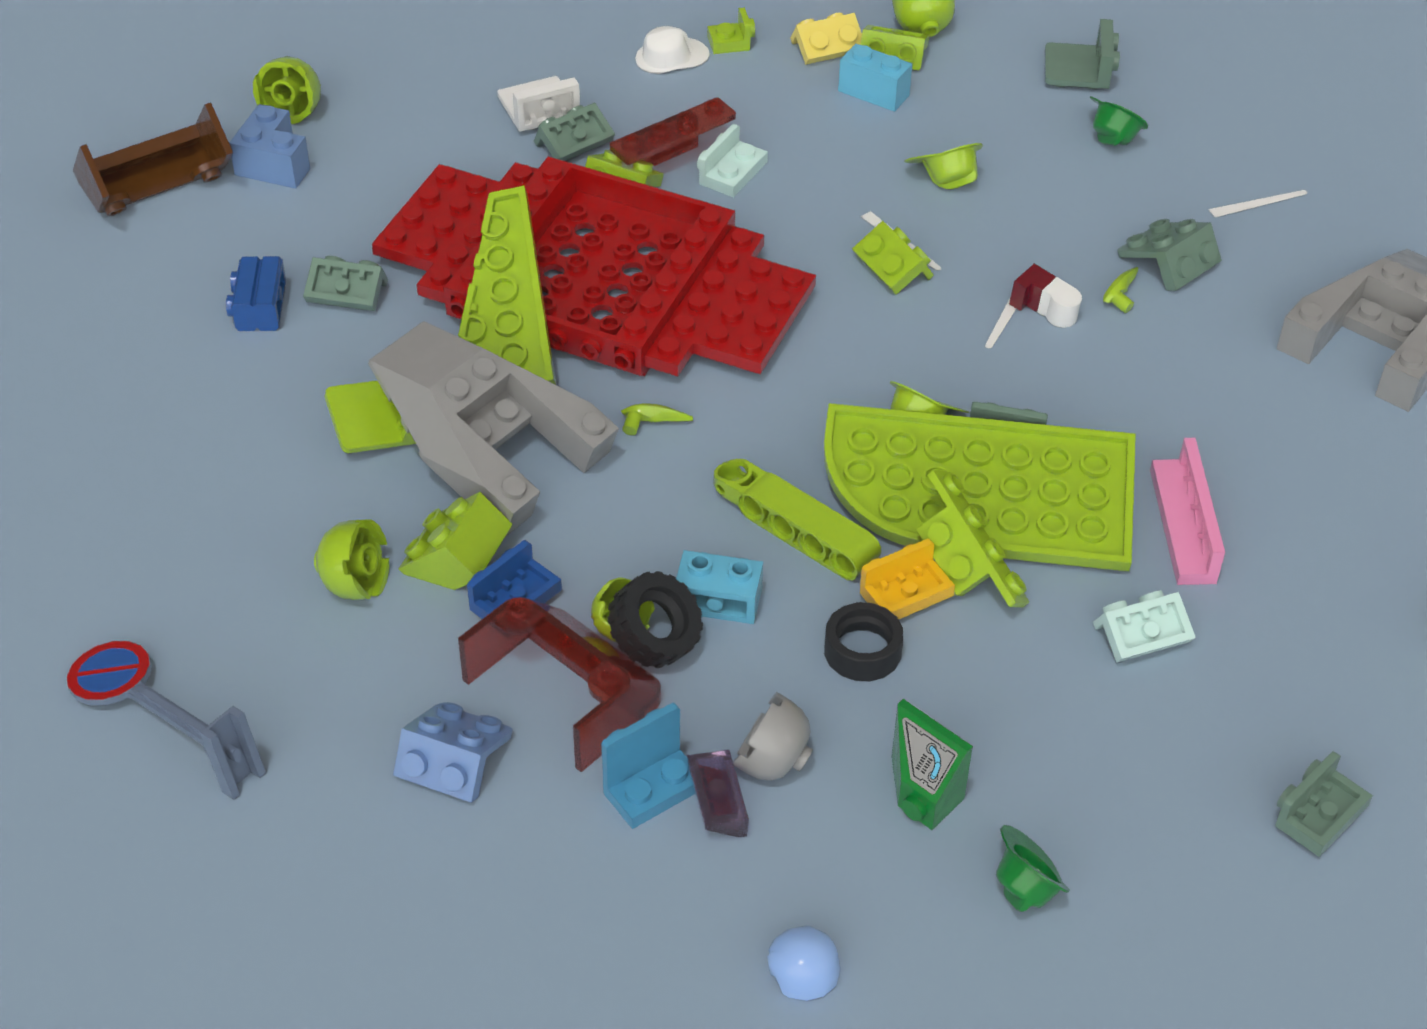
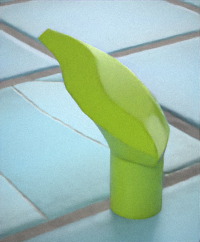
(1116, 290)
(652, 413)

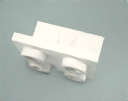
(538, 100)

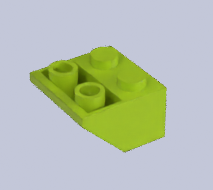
(456, 542)

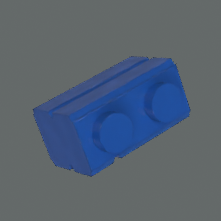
(257, 293)

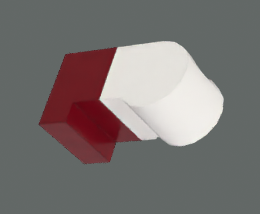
(1046, 296)

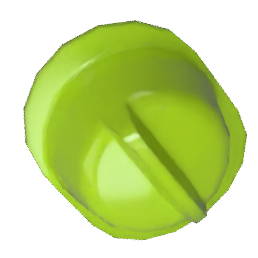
(953, 167)
(911, 400)

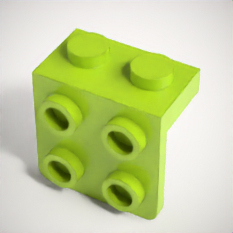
(365, 418)

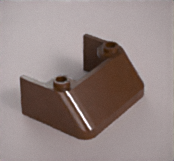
(154, 164)

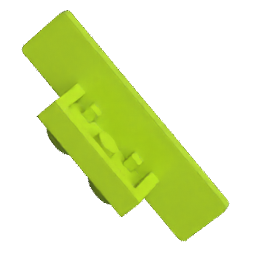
(964, 546)

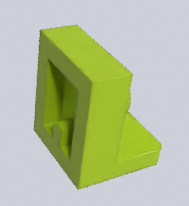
(732, 36)

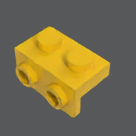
(906, 580)

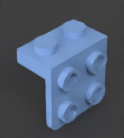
(449, 749)

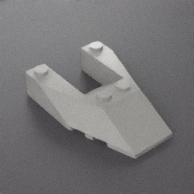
(1379, 303)
(470, 402)

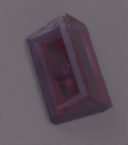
(718, 793)

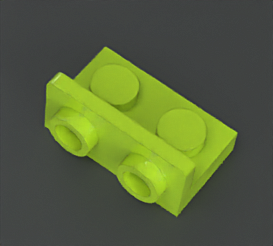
(896, 42)

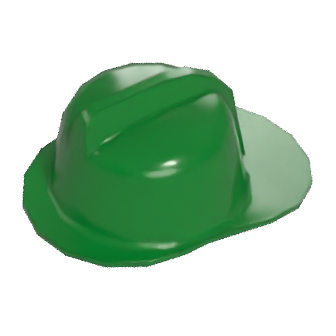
(1116, 124)
(1027, 872)

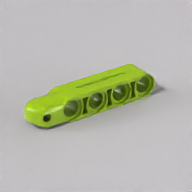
(797, 518)

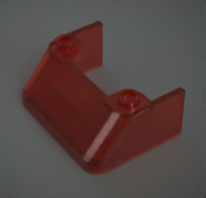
(613, 679)

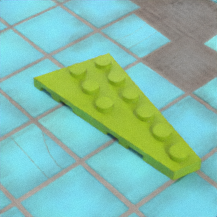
(506, 298)

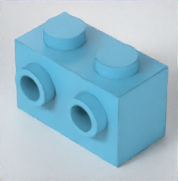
(875, 77)
(723, 585)

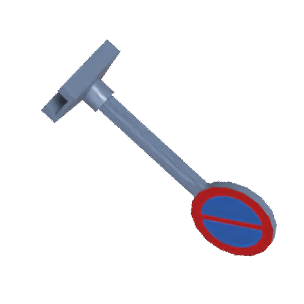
(120, 672)

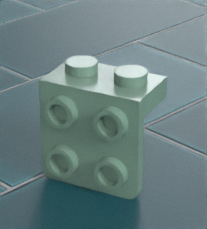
(1084, 64)
(1181, 249)

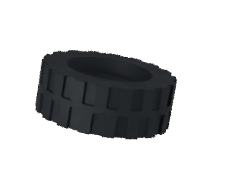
(632, 634)

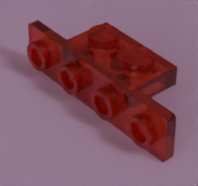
(672, 135)

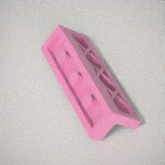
(1188, 516)

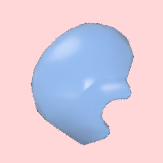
(804, 963)

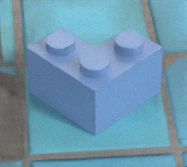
(269, 150)

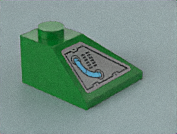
(928, 766)

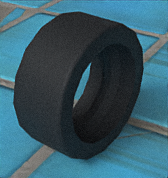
(864, 618)

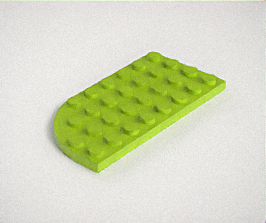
(1038, 486)

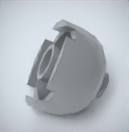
(776, 741)

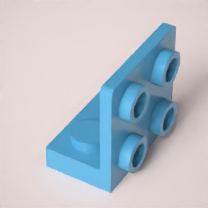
(646, 767)

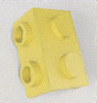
(826, 37)

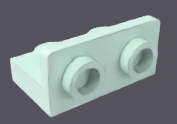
(730, 163)
(1145, 626)

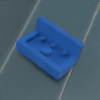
(511, 577)

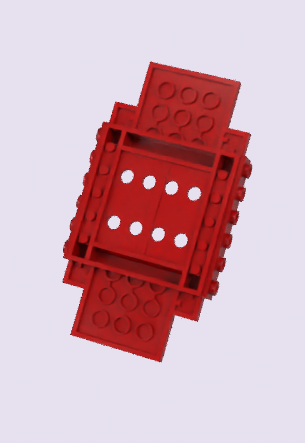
(694, 293)

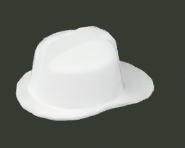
(670, 49)

